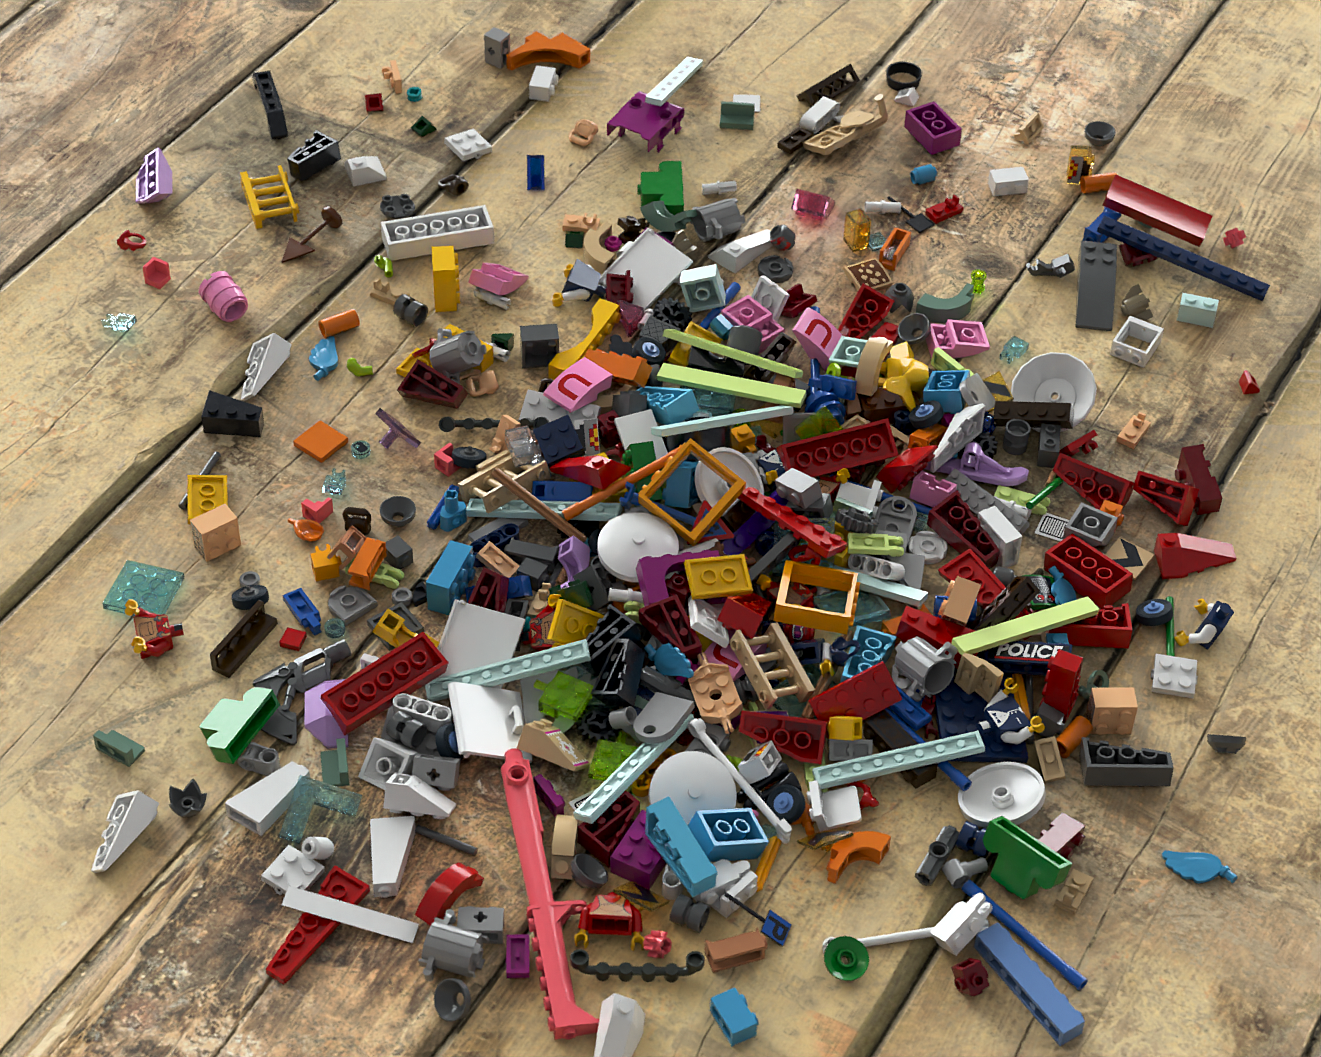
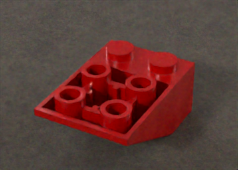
(905, 467)

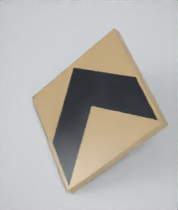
(1130, 556)

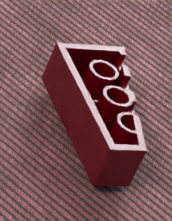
(962, 530)

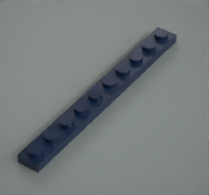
(1183, 258)

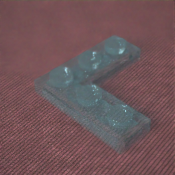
(310, 792)

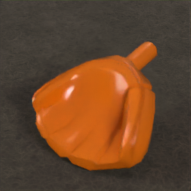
(307, 529)

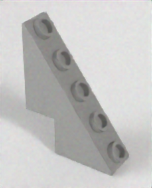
(912, 563)

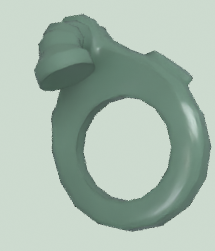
(1085, 692)

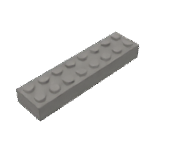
(980, 499)

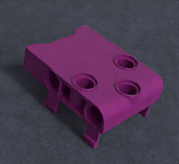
(648, 120)

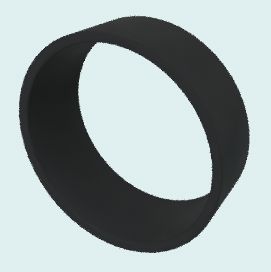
(903, 67)

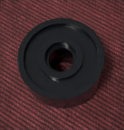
(707, 439)

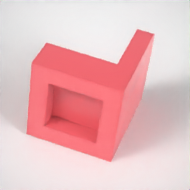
(156, 272)
(444, 462)
(317, 511)

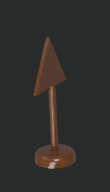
(297, 249)

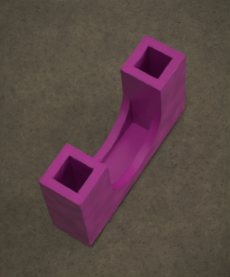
(652, 574)

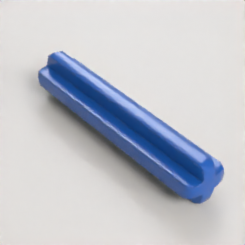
(434, 519)

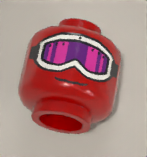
(798, 633)

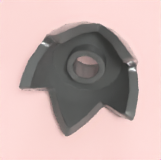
(901, 295)
(189, 796)

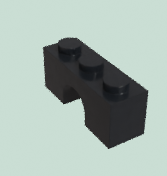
(699, 359)

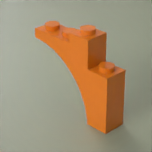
(542, 49)

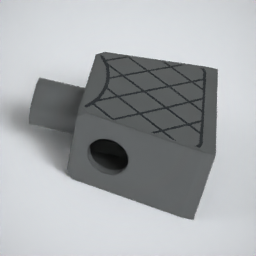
(654, 329)

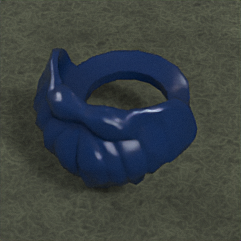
(837, 647)

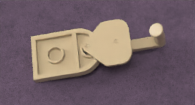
(839, 135)

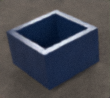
(559, 440)

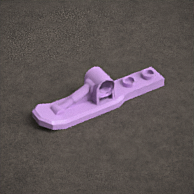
(983, 468)

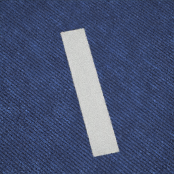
(350, 914)

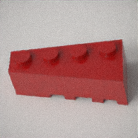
(744, 613)
(931, 629)
(1107, 629)
(1062, 682)

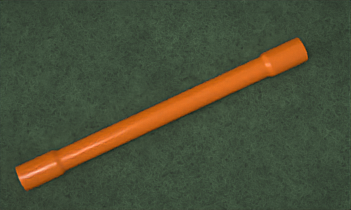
(578, 508)

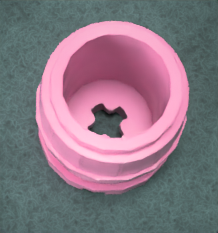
(223, 296)

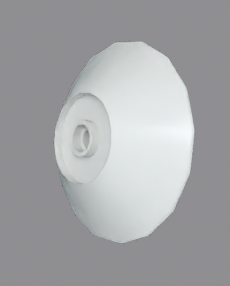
(1056, 375)

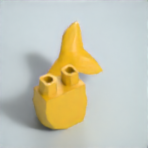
(902, 377)

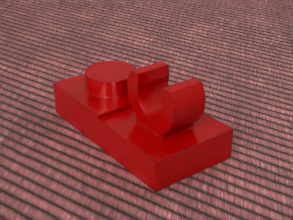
(944, 210)
(1084, 441)

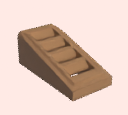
(852, 406)

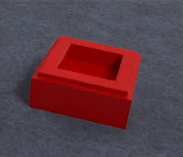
(293, 639)

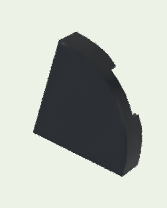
(420, 594)

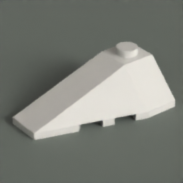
(741, 251)
(264, 361)
(961, 431)
(127, 819)
(619, 1027)

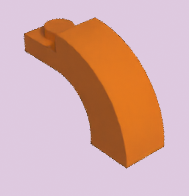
(861, 846)

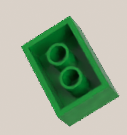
(637, 457)

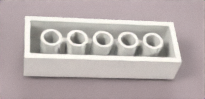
(454, 228)

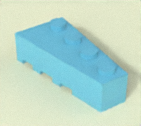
(670, 404)
(874, 648)
(679, 847)

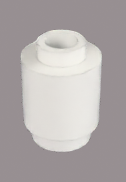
(317, 848)

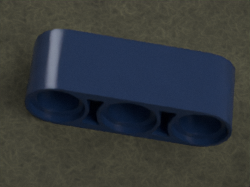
(498, 537)

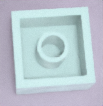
(703, 288)

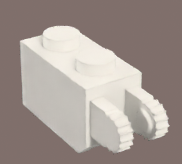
(726, 878)
(961, 924)

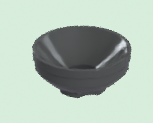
(1100, 130)
(911, 324)
(397, 506)
(1226, 743)
(588, 871)
(446, 999)

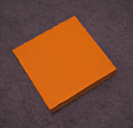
(320, 441)

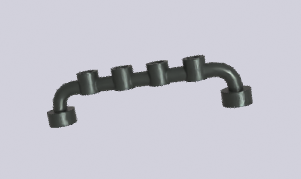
(447, 423)
(580, 961)

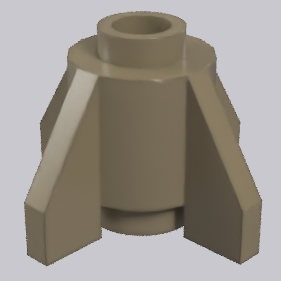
(684, 245)
(1136, 304)

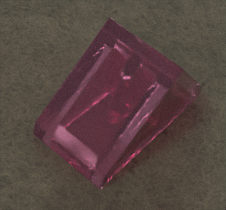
(630, 316)

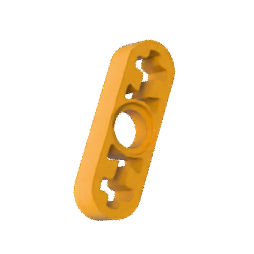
(644, 791)

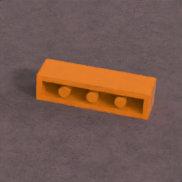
(624, 368)

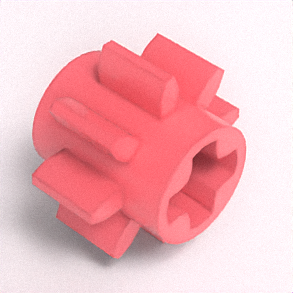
(1234, 237)
(657, 944)

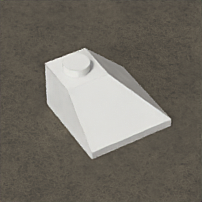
(364, 170)
(384, 760)

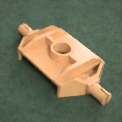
(713, 679)

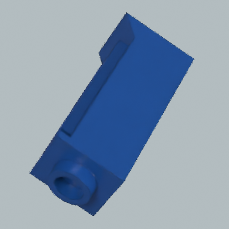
(1091, 233)

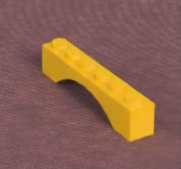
(603, 318)

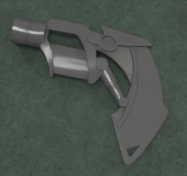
(283, 722)

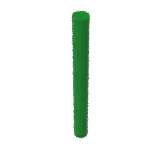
(1044, 493)
(1170, 646)

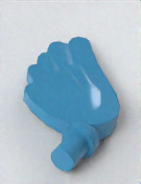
(324, 357)
(1061, 588)
(670, 660)
(1197, 866)

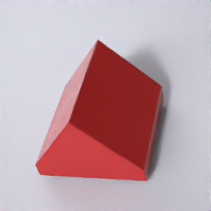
(373, 102)
(1248, 383)

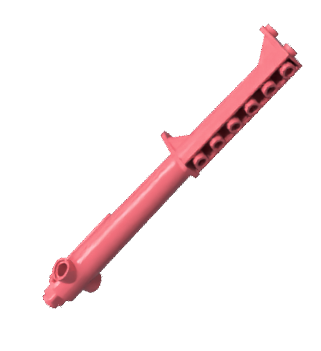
(543, 914)

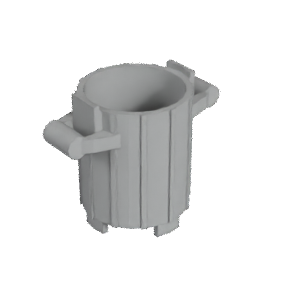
(717, 219)
(456, 353)
(925, 666)
(451, 948)

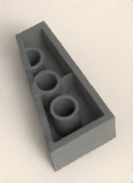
(1123, 765)

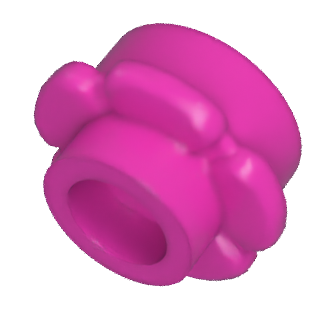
(612, 243)

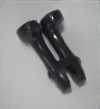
(780, 773)

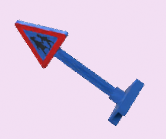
(718, 530)

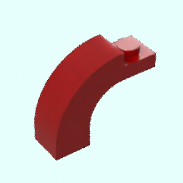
(446, 890)

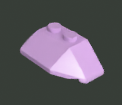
(154, 178)
(318, 717)

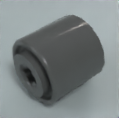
(745, 339)

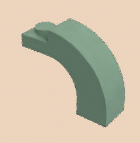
(940, 309)

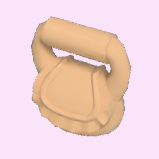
(583, 128)
(487, 383)

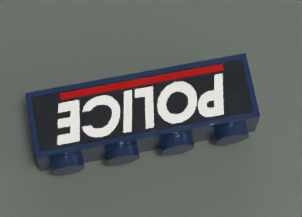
(1024, 657)

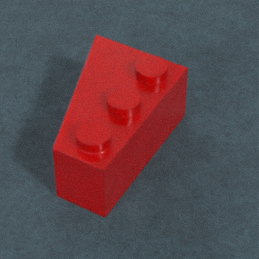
(1168, 495)

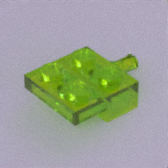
(818, 424)
(564, 696)
(609, 757)

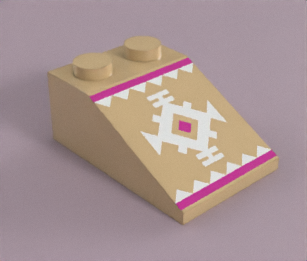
(551, 744)

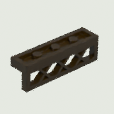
(825, 83)
(1007, 603)
(242, 640)

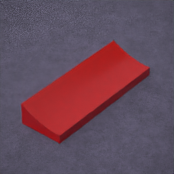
(1157, 210)
(840, 449)
(377, 684)

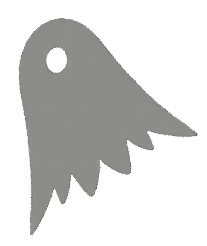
(532, 695)

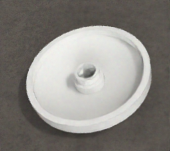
(713, 487)
(632, 538)
(693, 783)
(1002, 790)

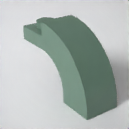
(665, 221)

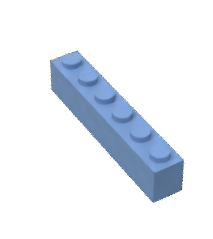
(1029, 984)

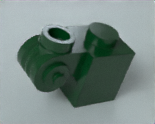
(576, 593)

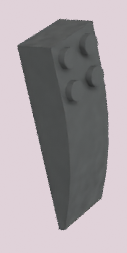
(1096, 285)

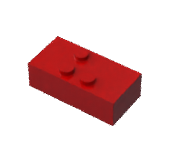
(1089, 571)

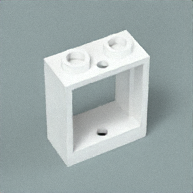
(1134, 328)
(1009, 538)

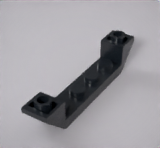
(271, 103)

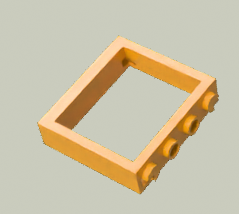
(671, 464)
(820, 577)

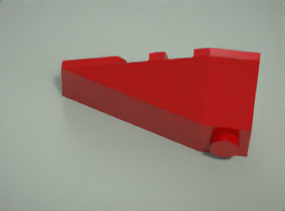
(864, 312)
(591, 470)
(1092, 482)
(1183, 554)
(794, 736)

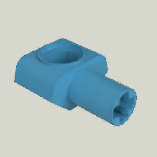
(721, 326)
(453, 512)

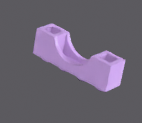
(574, 557)

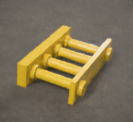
(255, 204)

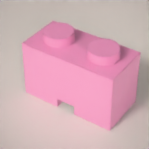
(929, 490)

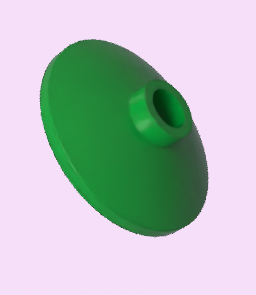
(853, 951)

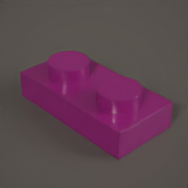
(545, 791)
(517, 956)

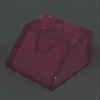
(812, 204)

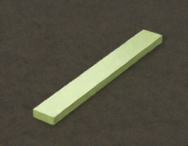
(733, 353)
(731, 385)
(1025, 626)

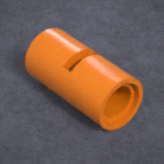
(1096, 182)
(338, 323)
(1072, 735)

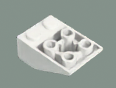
(415, 796)

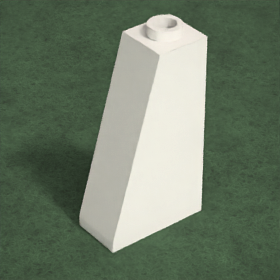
(265, 800)
(390, 851)

